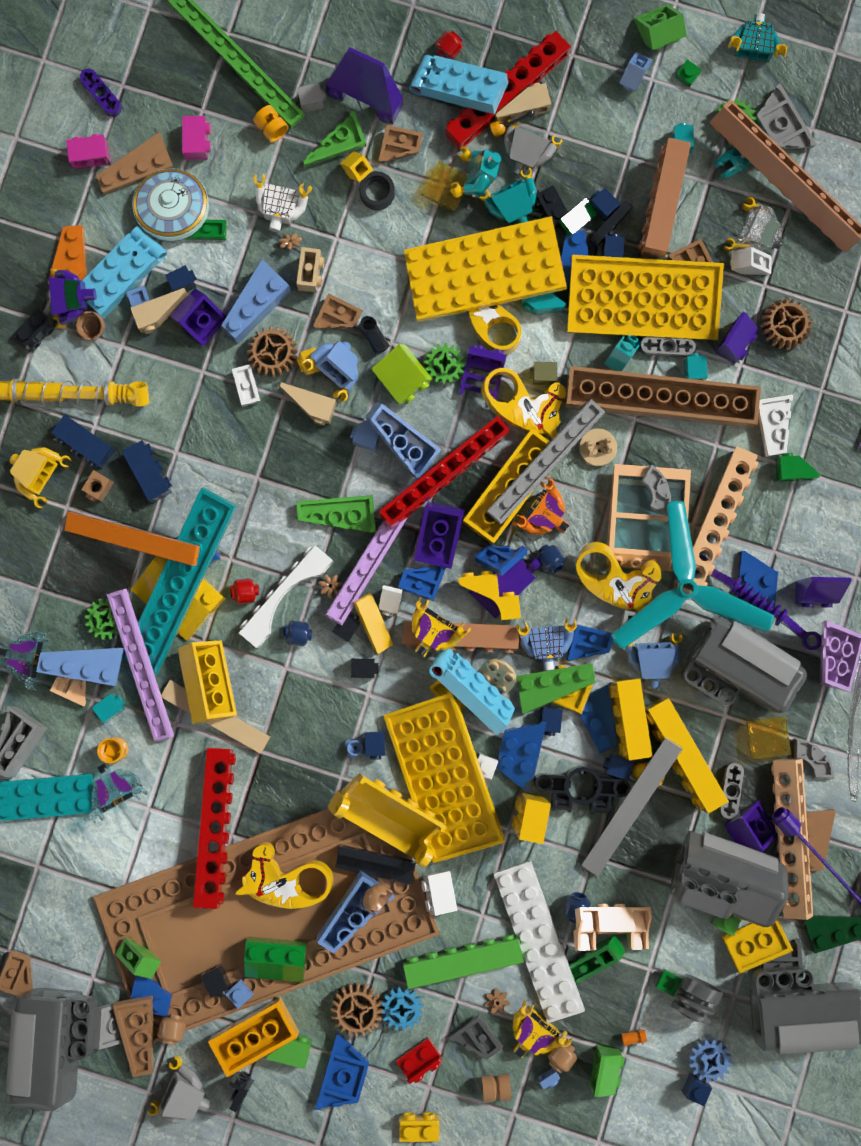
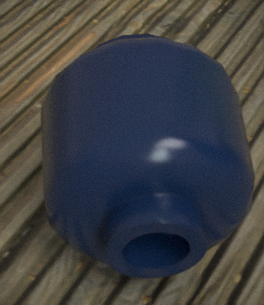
(550, 558)
(297, 633)
(573, 902)

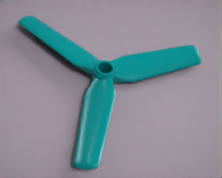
(706, 597)

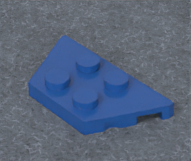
(757, 575)
(521, 753)
(343, 1075)

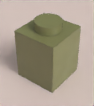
(543, 373)

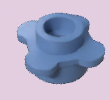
(351, 751)

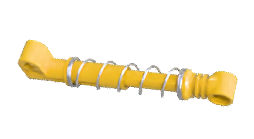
(17, 391)

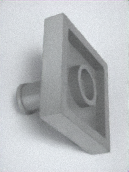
(106, 1028)

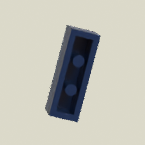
(82, 442)
(147, 471)

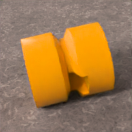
(273, 126)
(112, 750)

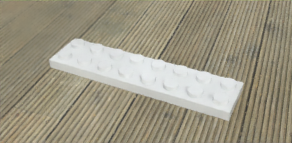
(539, 942)

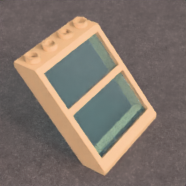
(635, 529)

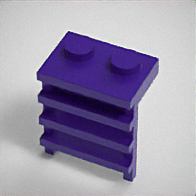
(483, 360)

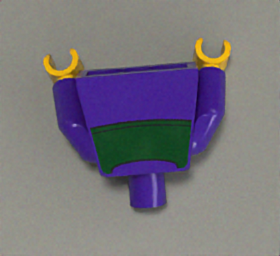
(68, 296)

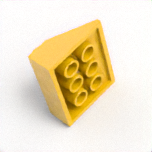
(202, 607)

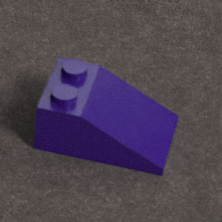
(439, 534)
(821, 591)

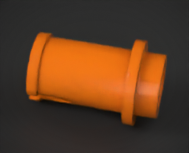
(634, 1037)

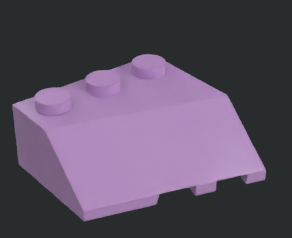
(838, 656)

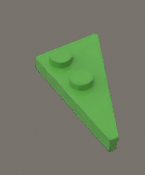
(344, 139)

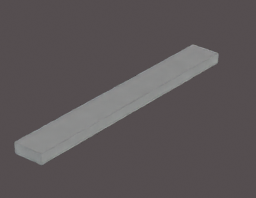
(545, 462)
(632, 806)

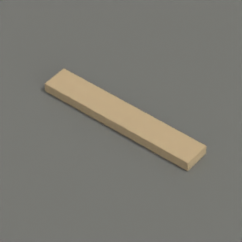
(230, 726)

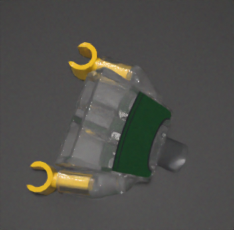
(758, 230)

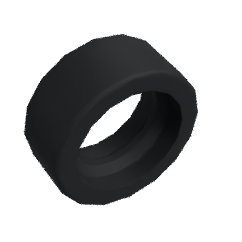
(377, 176)

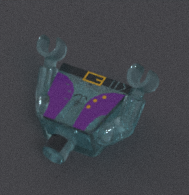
(24, 657)
(113, 790)

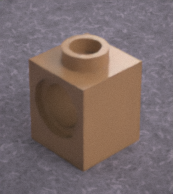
(93, 479)

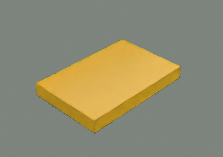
(756, 945)

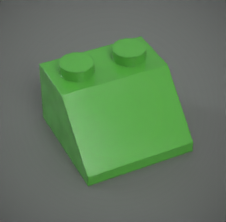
(661, 26)
(605, 1071)

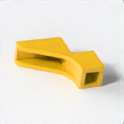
(487, 585)

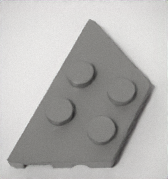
(783, 123)

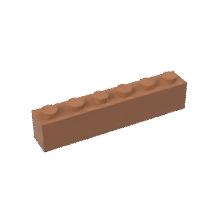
(481, 636)

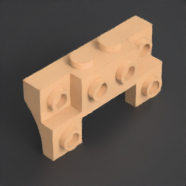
(612, 920)

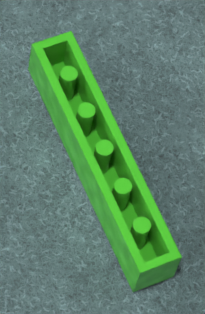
(463, 961)

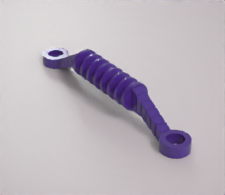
(781, 617)

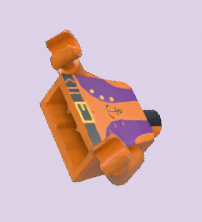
(544, 512)

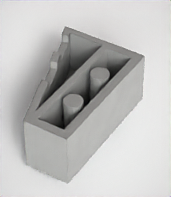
(18, 740)

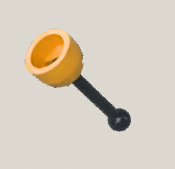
(498, 127)

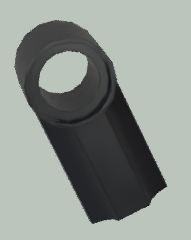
(374, 336)

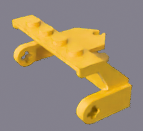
(388, 816)

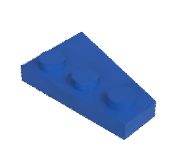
(573, 245)
(599, 719)

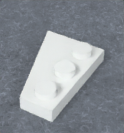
(774, 422)

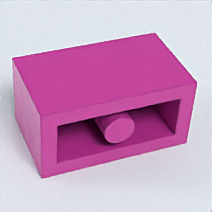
(195, 137)
(88, 151)

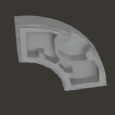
(658, 489)
(814, 757)

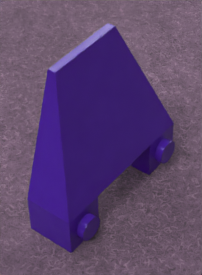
(367, 82)

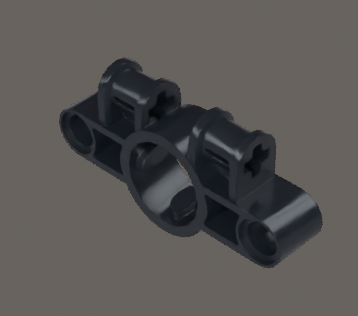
(603, 788)

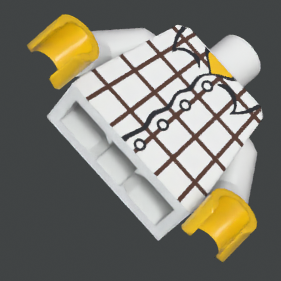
(280, 203)

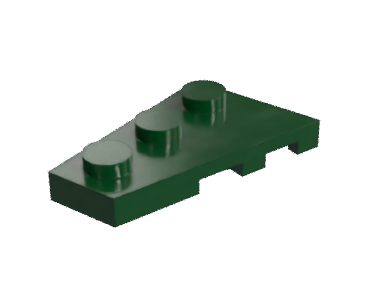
(832, 931)

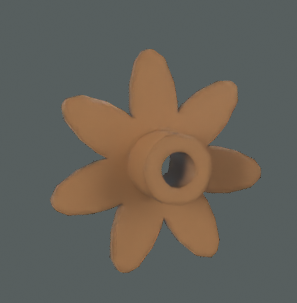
(290, 242)
(335, 585)
(497, 997)

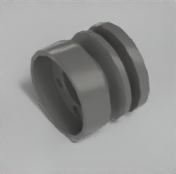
(697, 999)

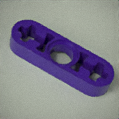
(98, 85)

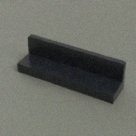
(375, 864)

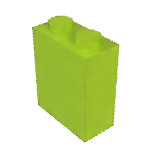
(402, 374)

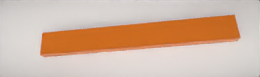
(132, 538)

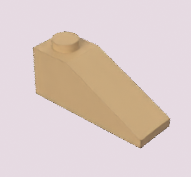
(532, 98)
(156, 311)
(314, 405)

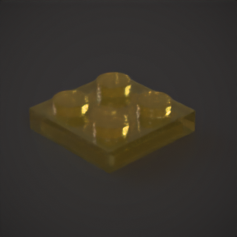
(439, 186)
(768, 737)

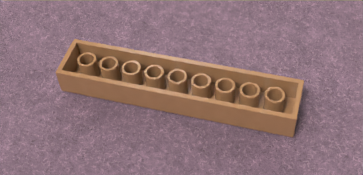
(663, 397)

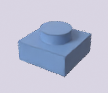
(138, 296)
(239, 994)
(549, 1078)

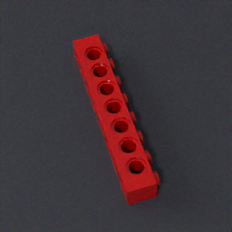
(559, 51)
(444, 473)
(202, 897)

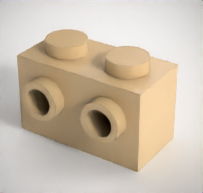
(309, 270)

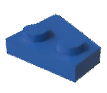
(499, 558)
(422, 581)
(589, 642)
(161, 997)

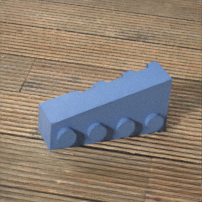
(255, 302)
(406, 443)
(87, 665)
(347, 915)

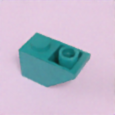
(623, 353)

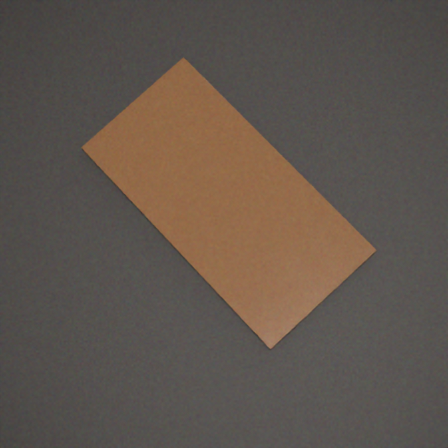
(190, 940)

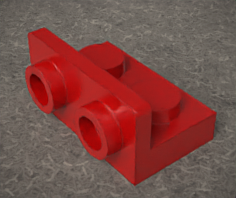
(419, 1060)

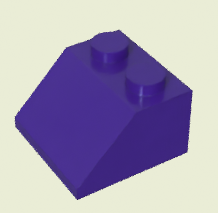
(199, 316)
(737, 338)
(752, 828)

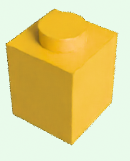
(356, 166)

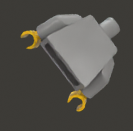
(528, 148)
(181, 1097)

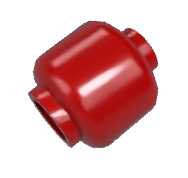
(449, 45)
(244, 591)

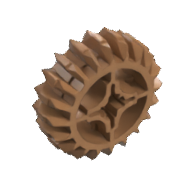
(783, 309)
(265, 353)
(365, 1007)

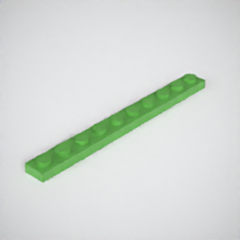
(238, 60)

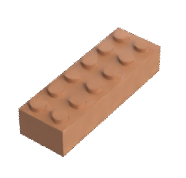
(664, 199)

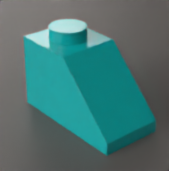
(543, 304)

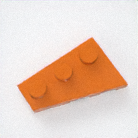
(71, 252)

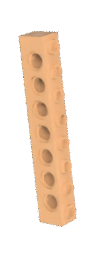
(739, 458)
(801, 867)

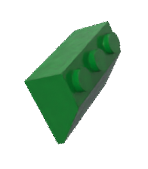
(275, 959)

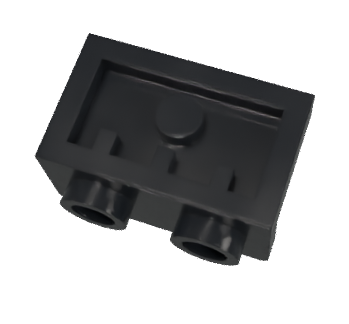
(550, 204)
(34, 330)
(242, 1083)

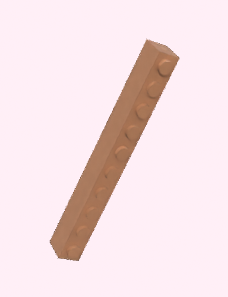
(787, 176)

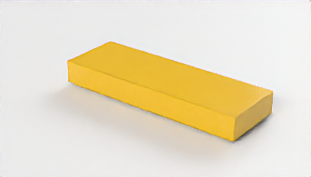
(373, 623)

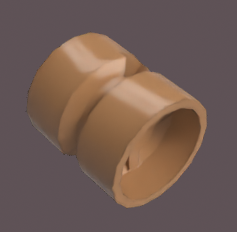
(496, 1088)

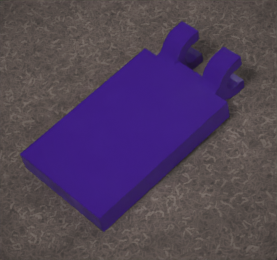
(514, 580)

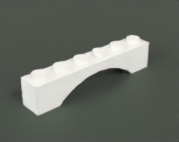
(259, 626)

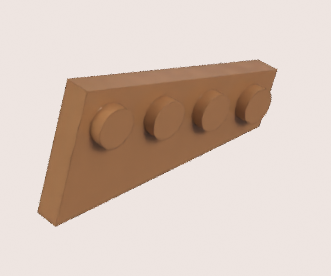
(136, 165)
(136, 1030)

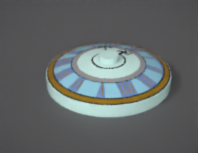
(170, 204)

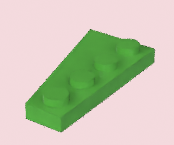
(346, 513)
(547, 686)

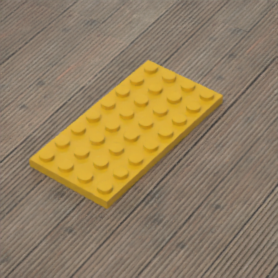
(485, 269)
(644, 297)
(445, 775)

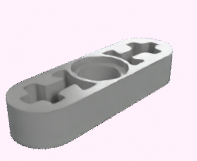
(680, 352)
(735, 806)

